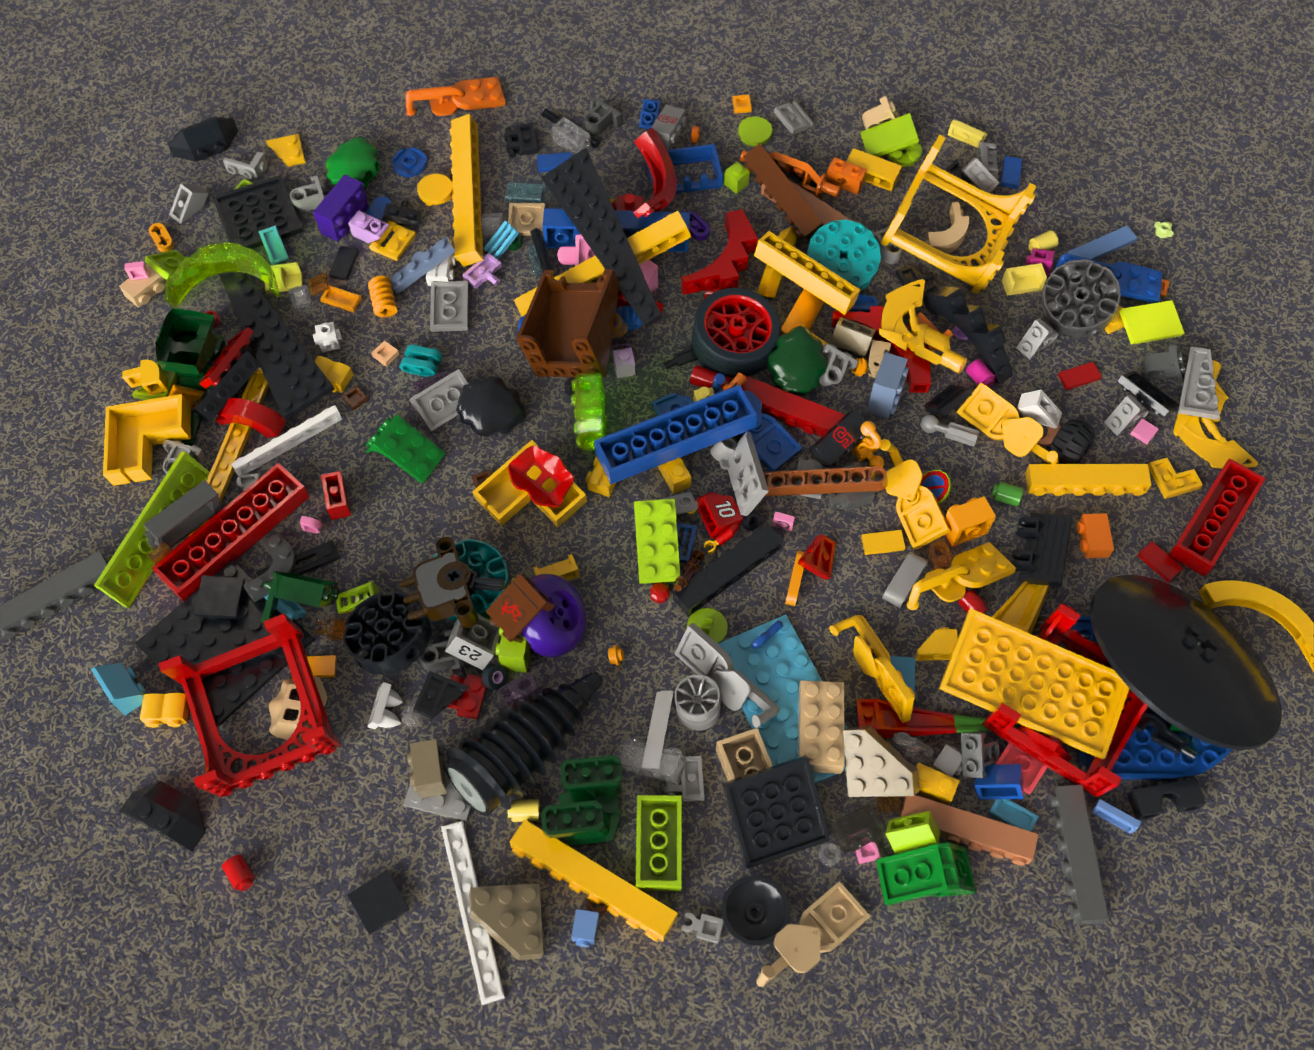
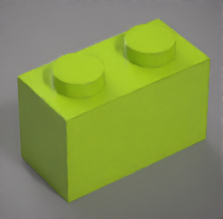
(912, 832)

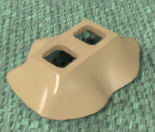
(284, 728)

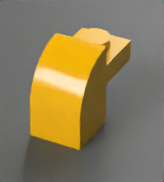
(147, 375)

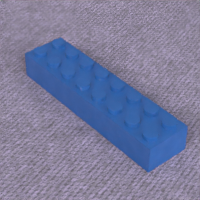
(561, 232)
(675, 434)

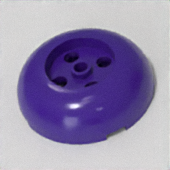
(564, 626)

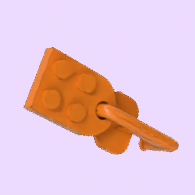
(464, 94)

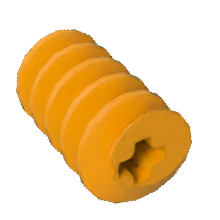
(382, 296)

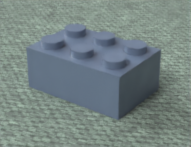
(888, 386)

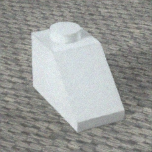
(1039, 408)

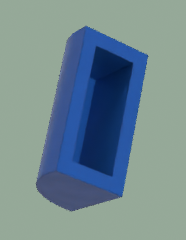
(1001, 782)

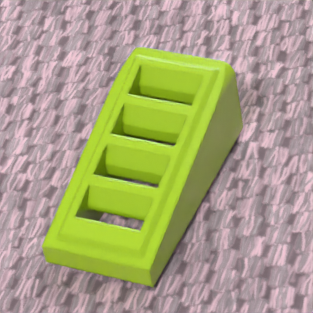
(364, 589)

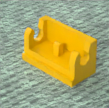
(566, 569)

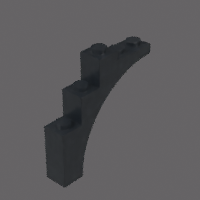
(971, 321)

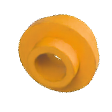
(861, 367)
(615, 655)

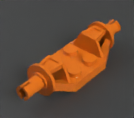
(804, 172)

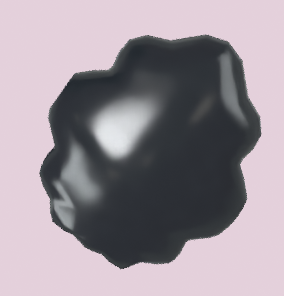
(490, 406)

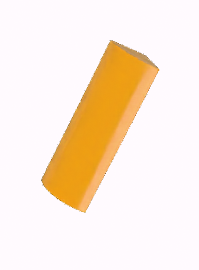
(804, 312)

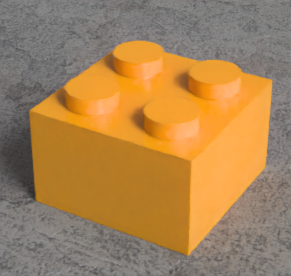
(969, 520)

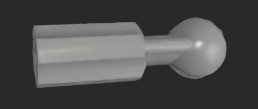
(952, 430)

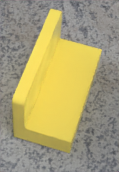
(966, 133)

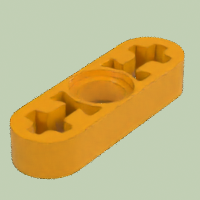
(795, 581)

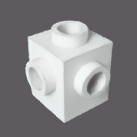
(327, 337)

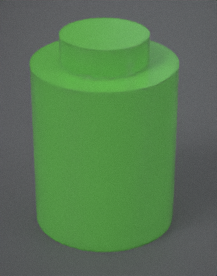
(1007, 493)

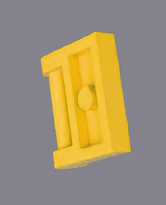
(397, 244)

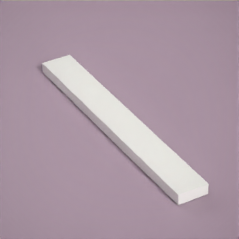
(478, 939)

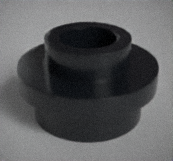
(754, 523)

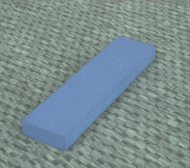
(1105, 244)

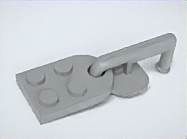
(709, 659)

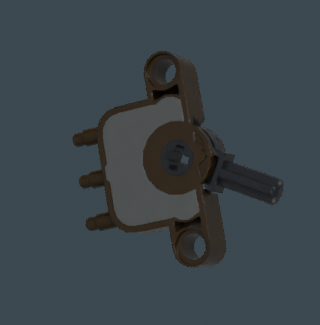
(447, 586)

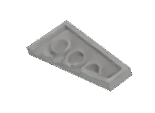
(1198, 389)

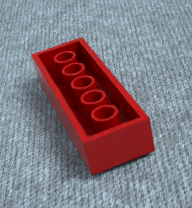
(1216, 517)

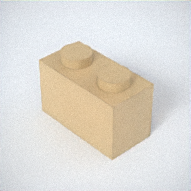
(142, 290)

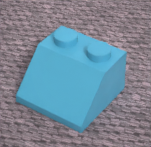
(120, 686)

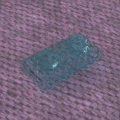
(524, 192)

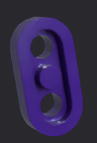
(698, 225)

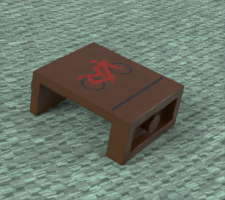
(518, 607)

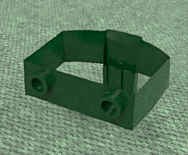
(298, 589)

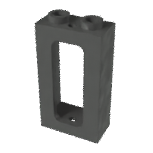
(183, 516)

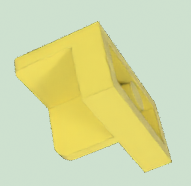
(287, 277)

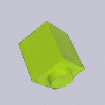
(736, 177)

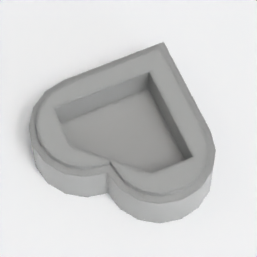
(247, 480)

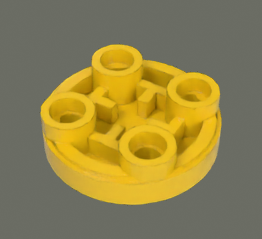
(435, 189)

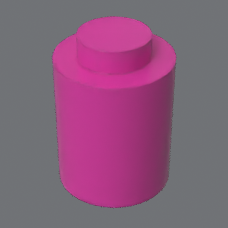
(980, 373)

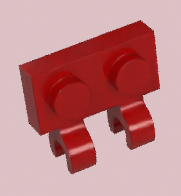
(472, 699)

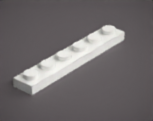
(286, 441)

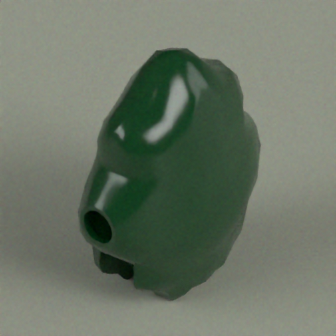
(797, 361)

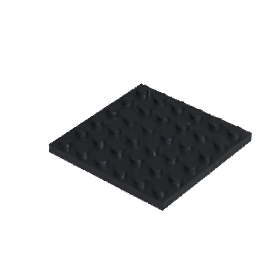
(208, 637)

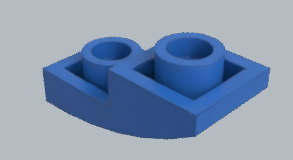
(649, 113)

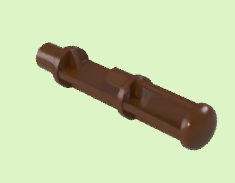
(689, 569)

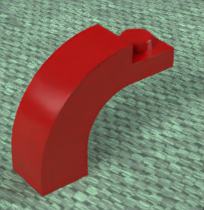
(253, 415)

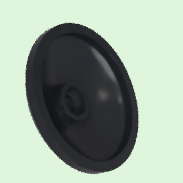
(757, 894)

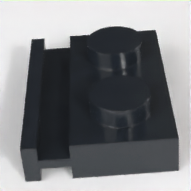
(947, 400)

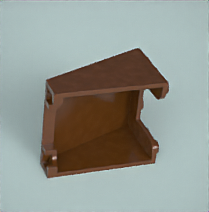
(570, 326)

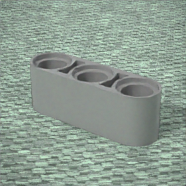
(905, 579)

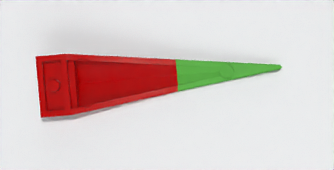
(886, 722)

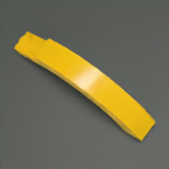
(1265, 601)

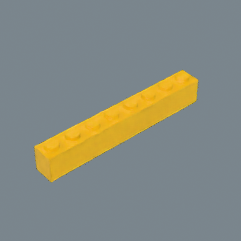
(594, 881)

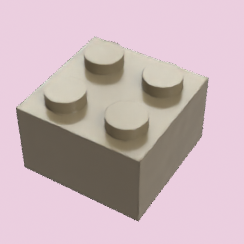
(427, 768)

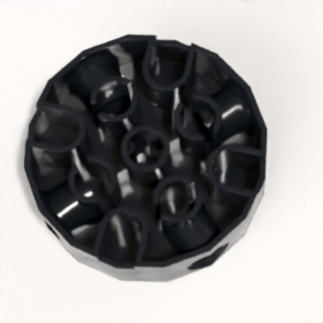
(383, 636)

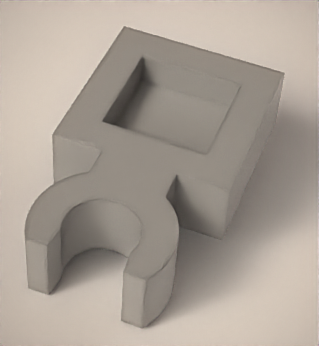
(707, 928)

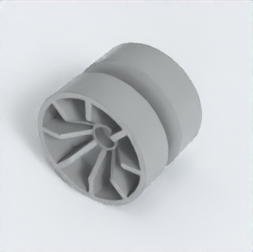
(697, 702)

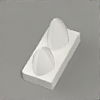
(380, 716)

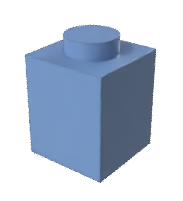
(585, 927)

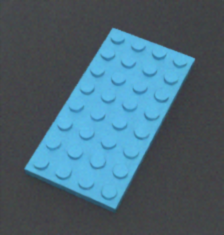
(777, 672)

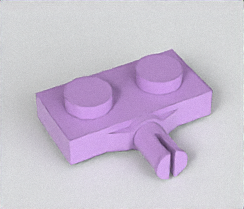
(483, 271)

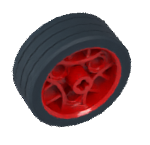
(732, 311)

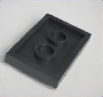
(1148, 393)

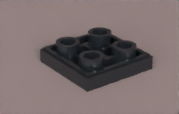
(219, 597)
(378, 902)

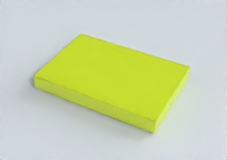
(1151, 322)

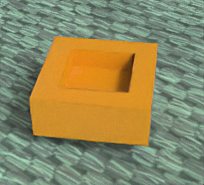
(741, 103)

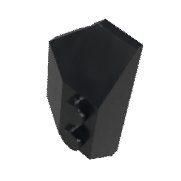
(204, 139)
(167, 813)

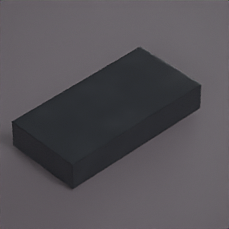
(343, 263)

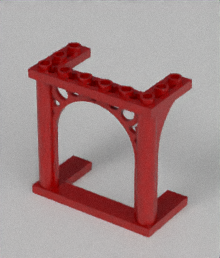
(320, 739)
(1098, 776)

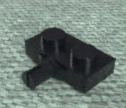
(402, 214)
(910, 274)

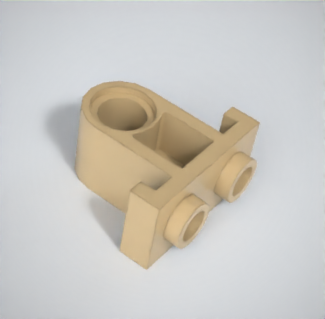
(880, 114)

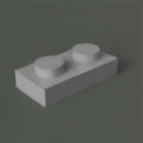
(980, 176)

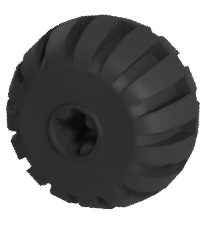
(1072, 441)

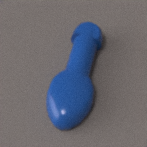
(765, 636)

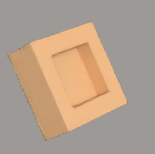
(385, 353)

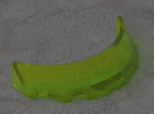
(214, 260)

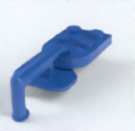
(1133, 280)
(770, 439)

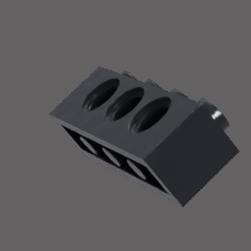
(217, 396)

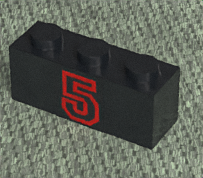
(838, 439)

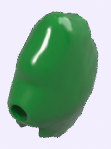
(354, 159)

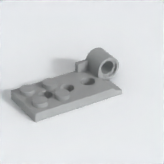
(743, 469)

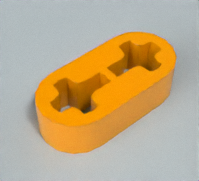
(163, 236)

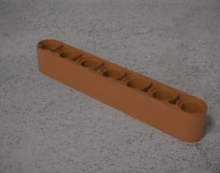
(827, 485)

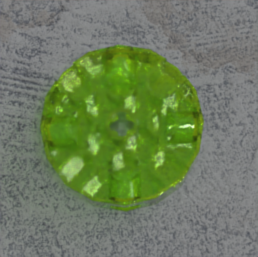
(589, 409)

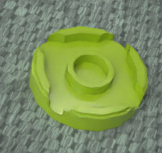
(754, 131)

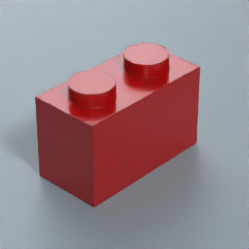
(335, 495)

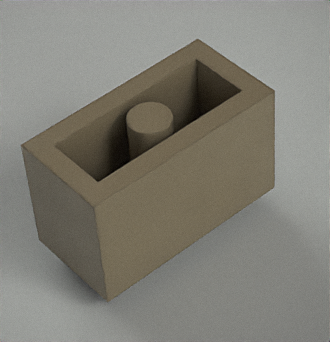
(852, 336)

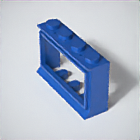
(694, 155)

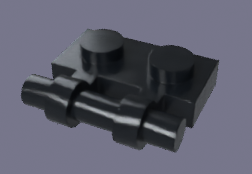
(527, 140)

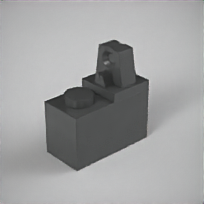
(852, 499)

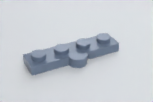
(421, 264)

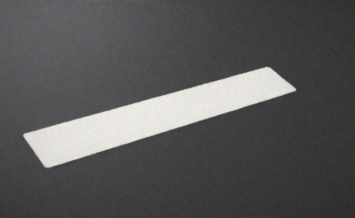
(657, 729)

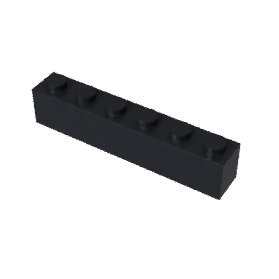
(728, 569)

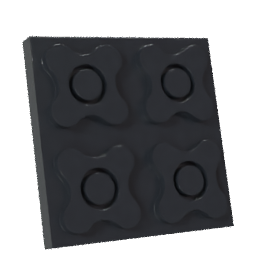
(255, 209)
(776, 811)

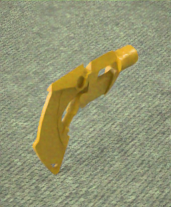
(904, 301)
(1213, 451)

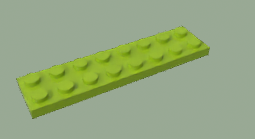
(130, 563)

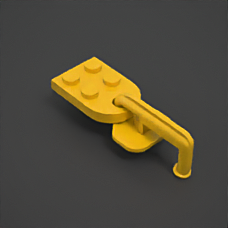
(1001, 421)
(922, 516)
(969, 569)
(887, 678)

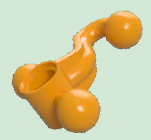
(869, 445)

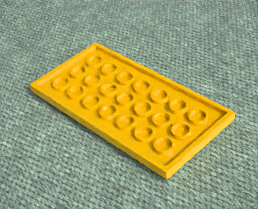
(1039, 680)

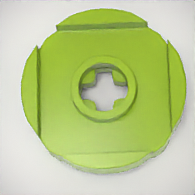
(910, 158)

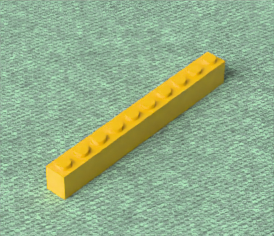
(466, 191)
(644, 244)

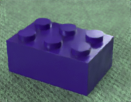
(340, 207)

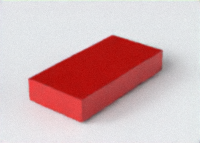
(1079, 376)
(1160, 562)

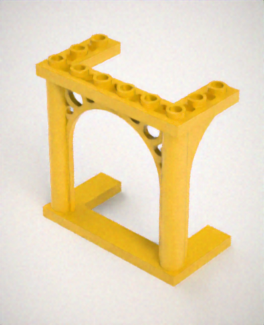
(1000, 207)

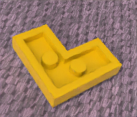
(1172, 483)

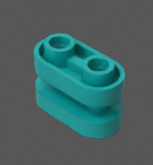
(421, 360)

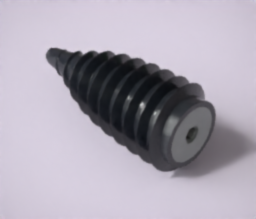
(517, 744)

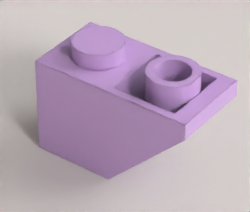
(367, 227)

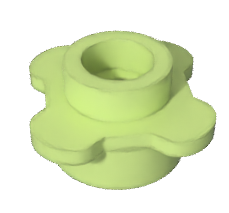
(1163, 229)

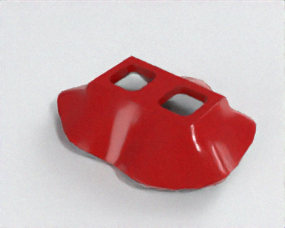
(551, 467)

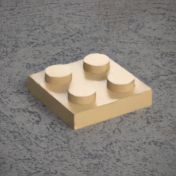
(526, 217)

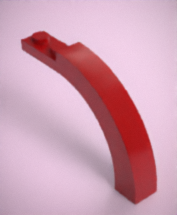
(661, 170)

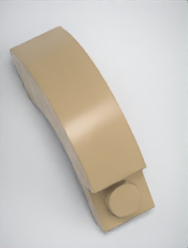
(952, 238)

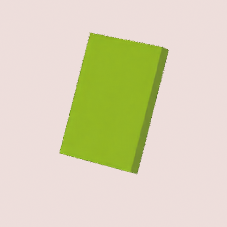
(890, 136)

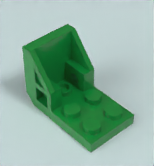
(925, 872)

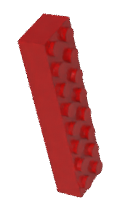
(231, 531)

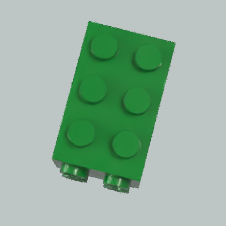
(406, 448)

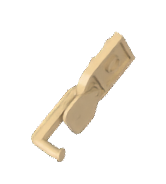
(819, 930)

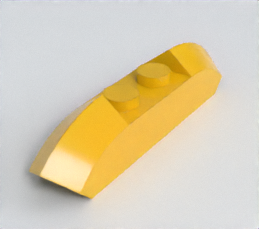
(771, 278)

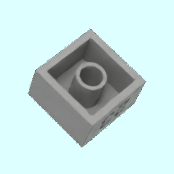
(474, 644)

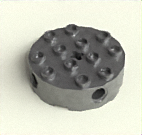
(1080, 298)

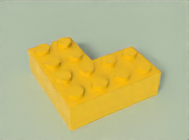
(133, 431)
(504, 500)

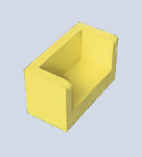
(1024, 279)

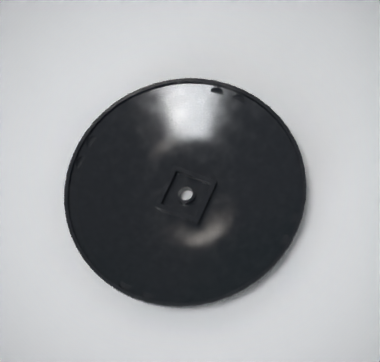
(1185, 662)

